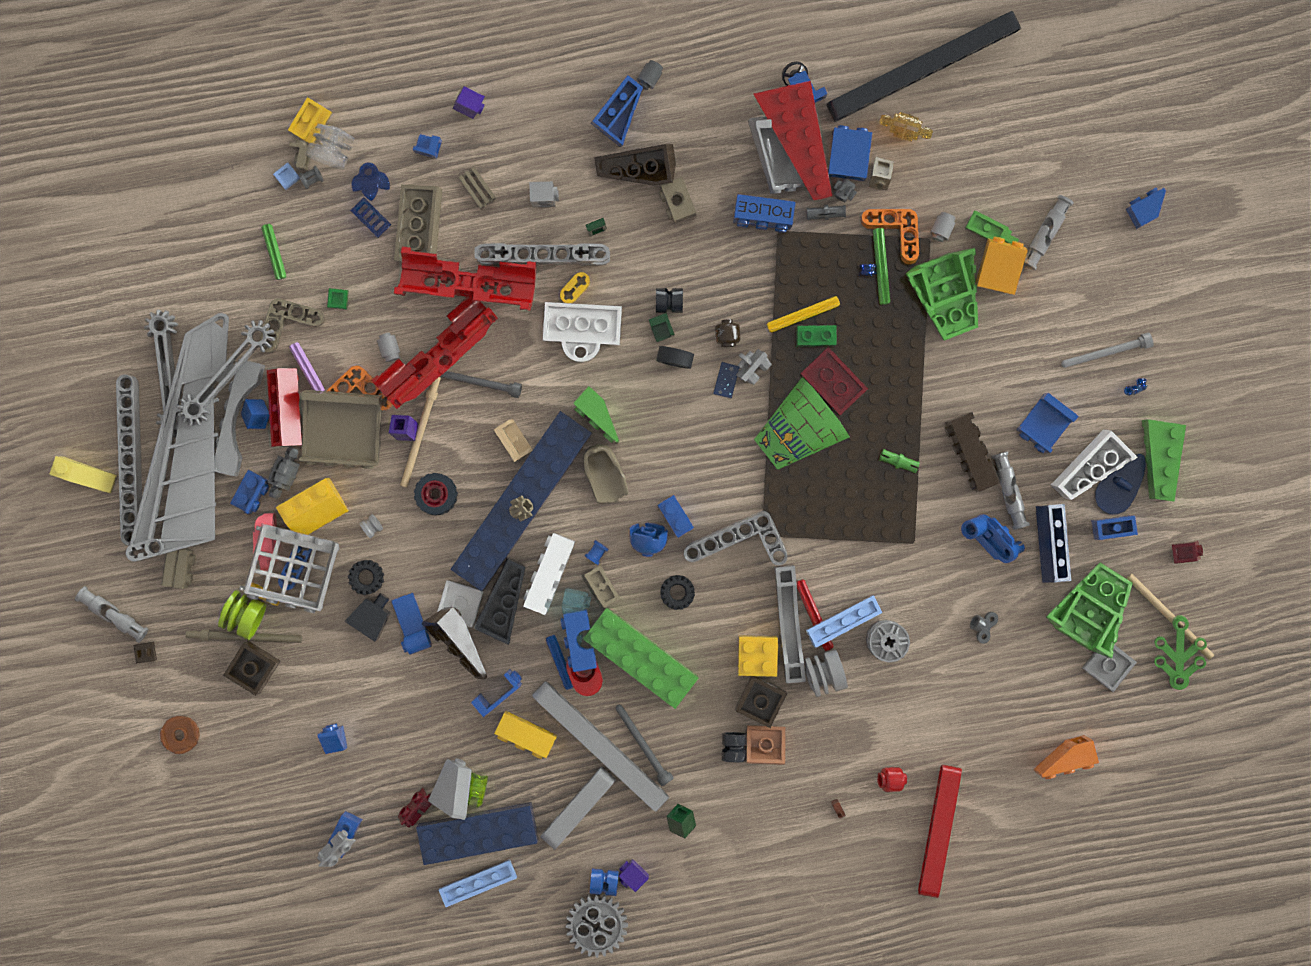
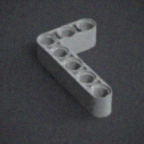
(738, 536)

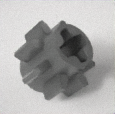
(844, 190)

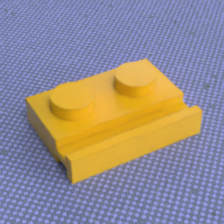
(307, 118)

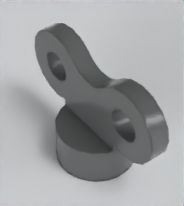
(983, 626)

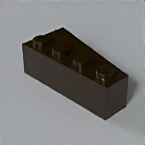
(972, 452)

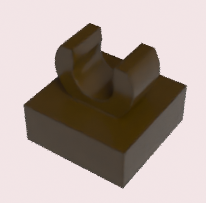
(145, 652)

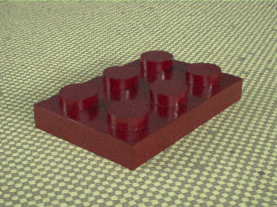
(833, 381)

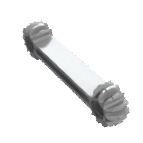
(165, 369)
(225, 373)

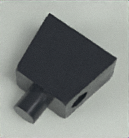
(370, 617)

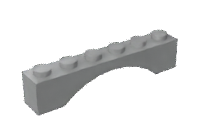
(227, 455)
(789, 624)

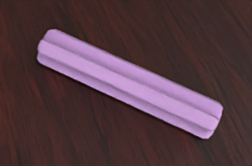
(306, 367)

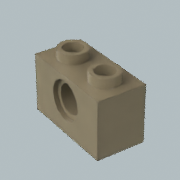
(677, 189)

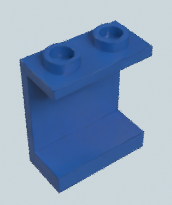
(850, 153)
(1046, 423)
(483, 705)

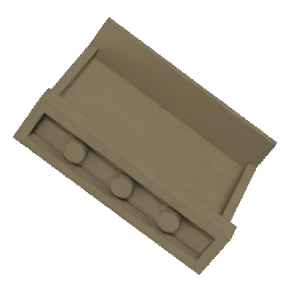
(341, 428)

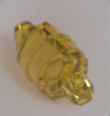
(907, 120)

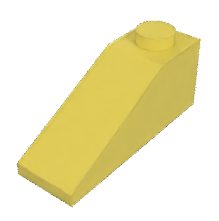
(82, 474)

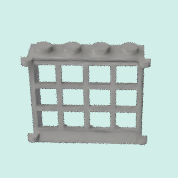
(297, 539)

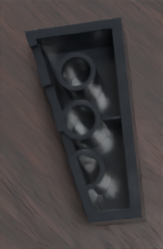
(501, 605)

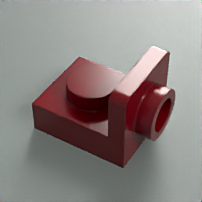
(1187, 552)

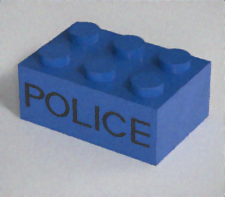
(764, 213)

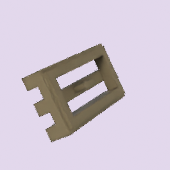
(468, 174)

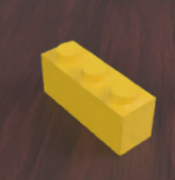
(525, 735)

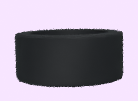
(675, 357)

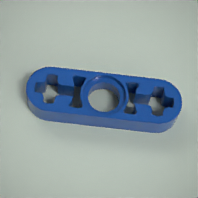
(307, 553)

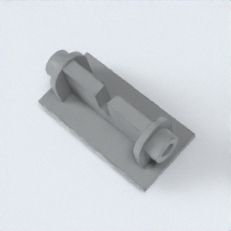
(329, 856)

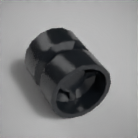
(669, 300)
(734, 747)

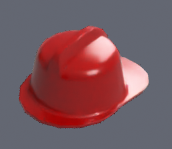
(586, 681)

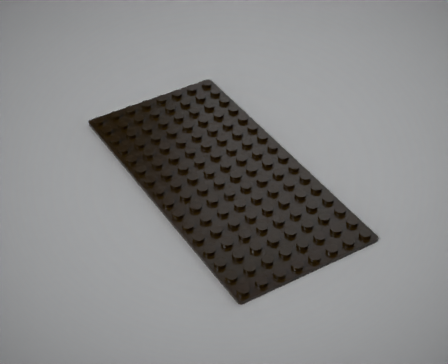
(845, 487)

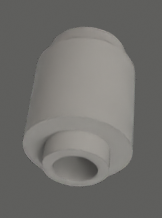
(943, 227)
(388, 347)

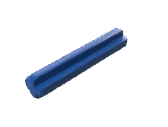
(559, 661)

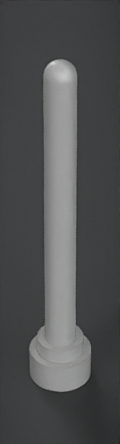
(1144, 341)

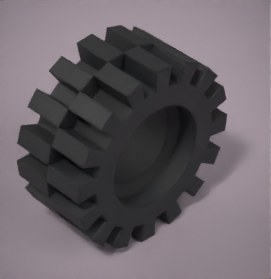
(377, 577)
(677, 604)

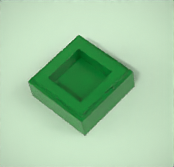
(337, 298)

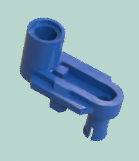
(992, 537)

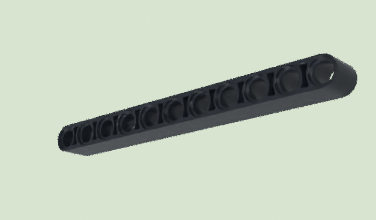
(923, 66)

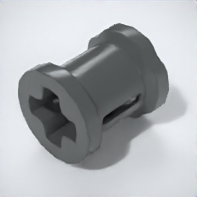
(307, 182)

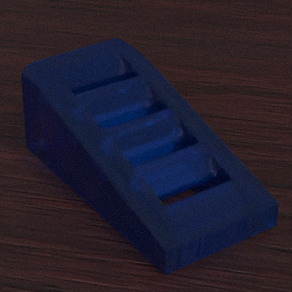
(382, 229)

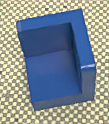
(428, 146)
(255, 414)

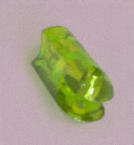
(477, 788)

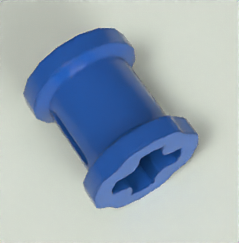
(596, 552)

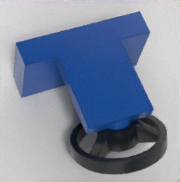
(797, 76)

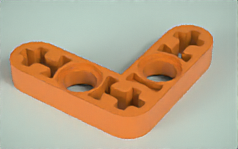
(899, 223)
(359, 383)

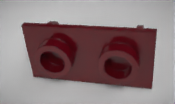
(409, 814)

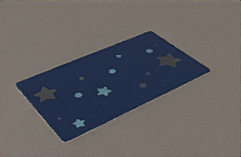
(726, 380)

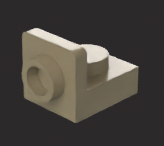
(301, 159)
(881, 174)

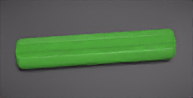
(273, 251)

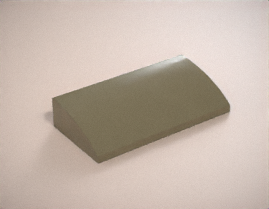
(418, 219)

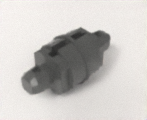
(283, 473)

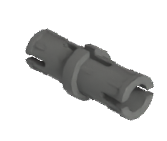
(826, 212)

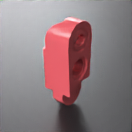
(268, 544)

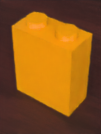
(1001, 265)

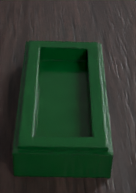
(596, 227)

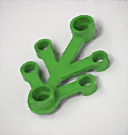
(1180, 656)

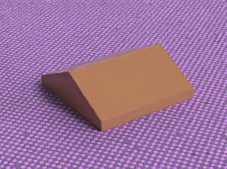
(765, 745)

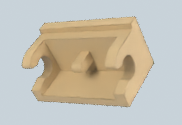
(513, 440)

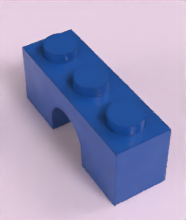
(580, 657)

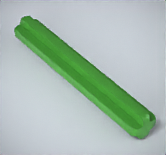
(881, 262)

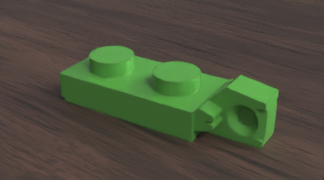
(989, 228)

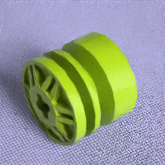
(238, 613)

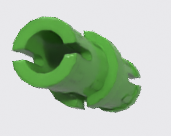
(899, 461)

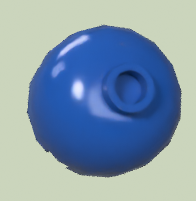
(648, 539)

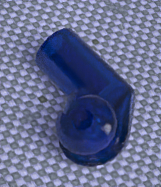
(1135, 389)

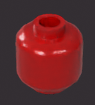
(892, 779)

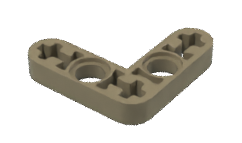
(280, 317)

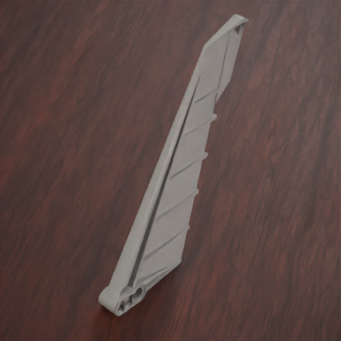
(191, 490)

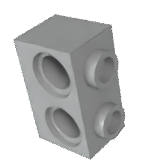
(543, 194)

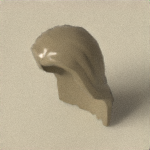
(604, 474)

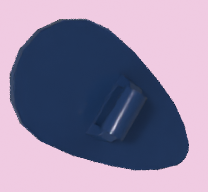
(1120, 487)

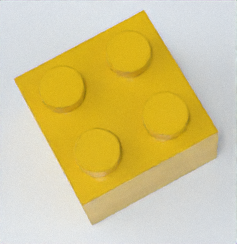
(757, 655)

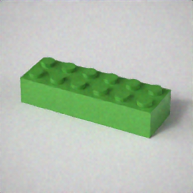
(641, 658)

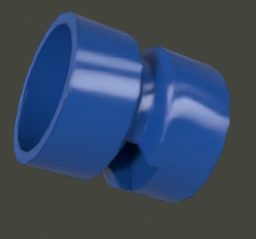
(597, 879)

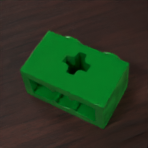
(816, 336)

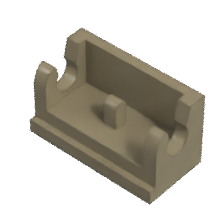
(600, 587)

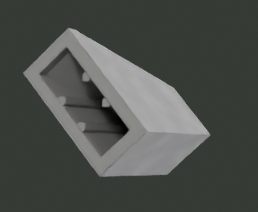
(452, 789)

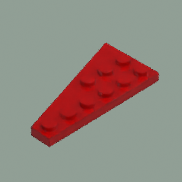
(798, 131)

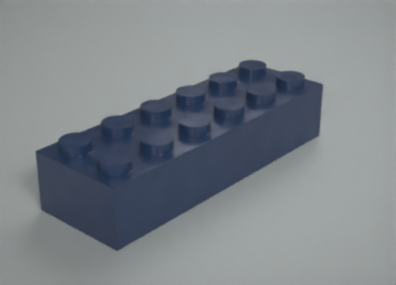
(478, 833)

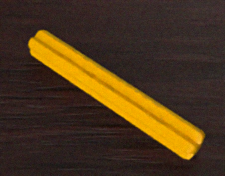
(803, 314)

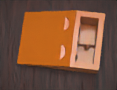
(1070, 755)

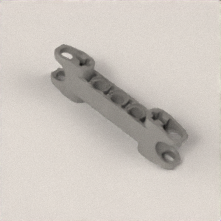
(498, 249)

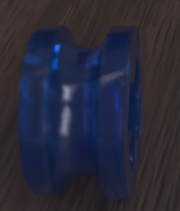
(867, 269)

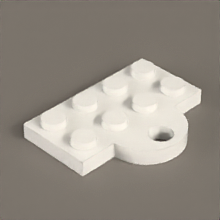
(582, 327)

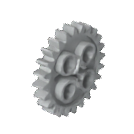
(587, 940)

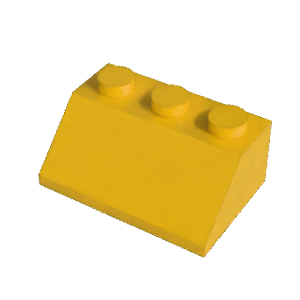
(313, 508)

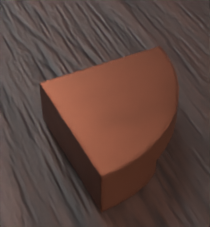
(838, 809)

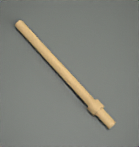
(431, 395)
(1167, 613)

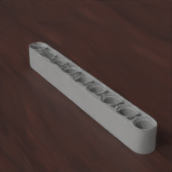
(125, 450)
(600, 746)

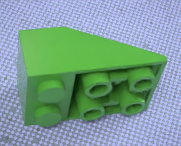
(594, 406)

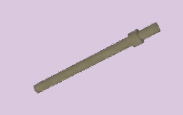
(206, 635)

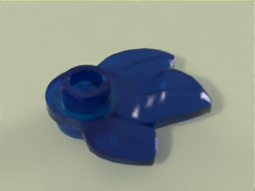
(370, 183)

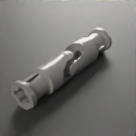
(1045, 234)
(1008, 483)
(121, 621)

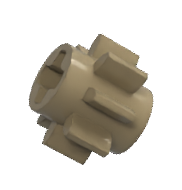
(521, 508)

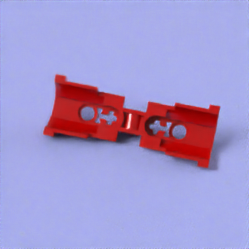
(420, 266)
(406, 382)

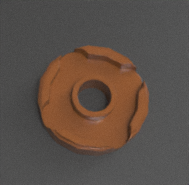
(190, 730)

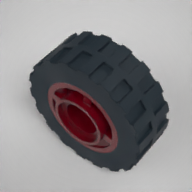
(447, 497)

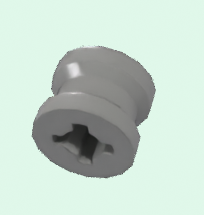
(371, 526)

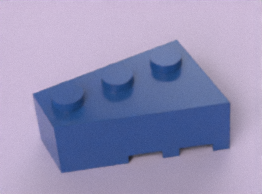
(618, 111)

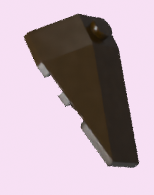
(646, 165)

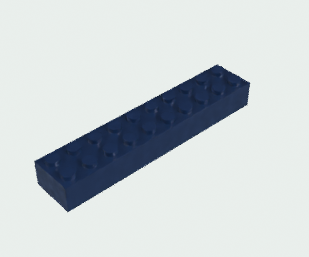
(534, 482)

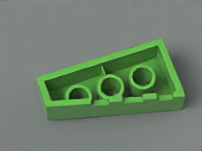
(1163, 457)

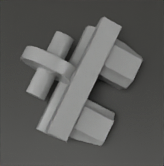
(750, 363)

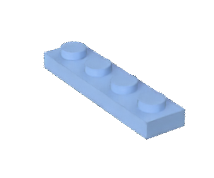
(843, 621)
(477, 883)

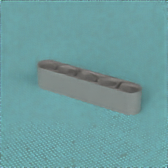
(578, 808)

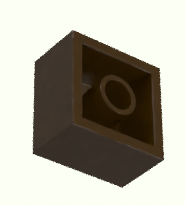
(251, 668)
(761, 701)

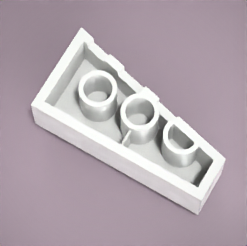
(1093, 464)
(549, 573)

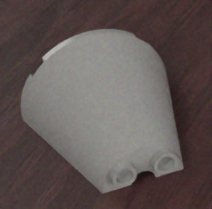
(774, 160)

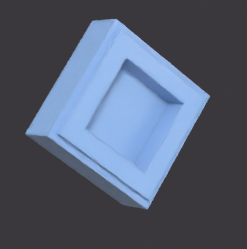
(286, 176)

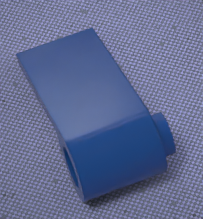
(410, 619)

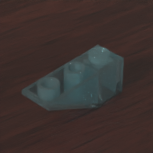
(574, 601)

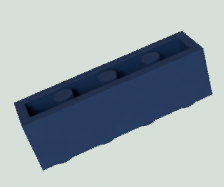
(1053, 543)

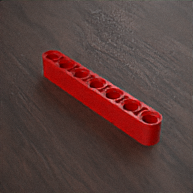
(939, 831)

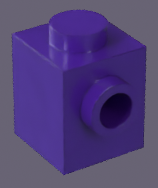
(469, 102)
(403, 427)
(632, 875)

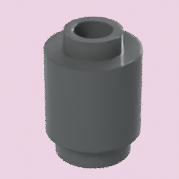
(650, 75)

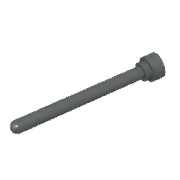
(512, 389)
(663, 775)

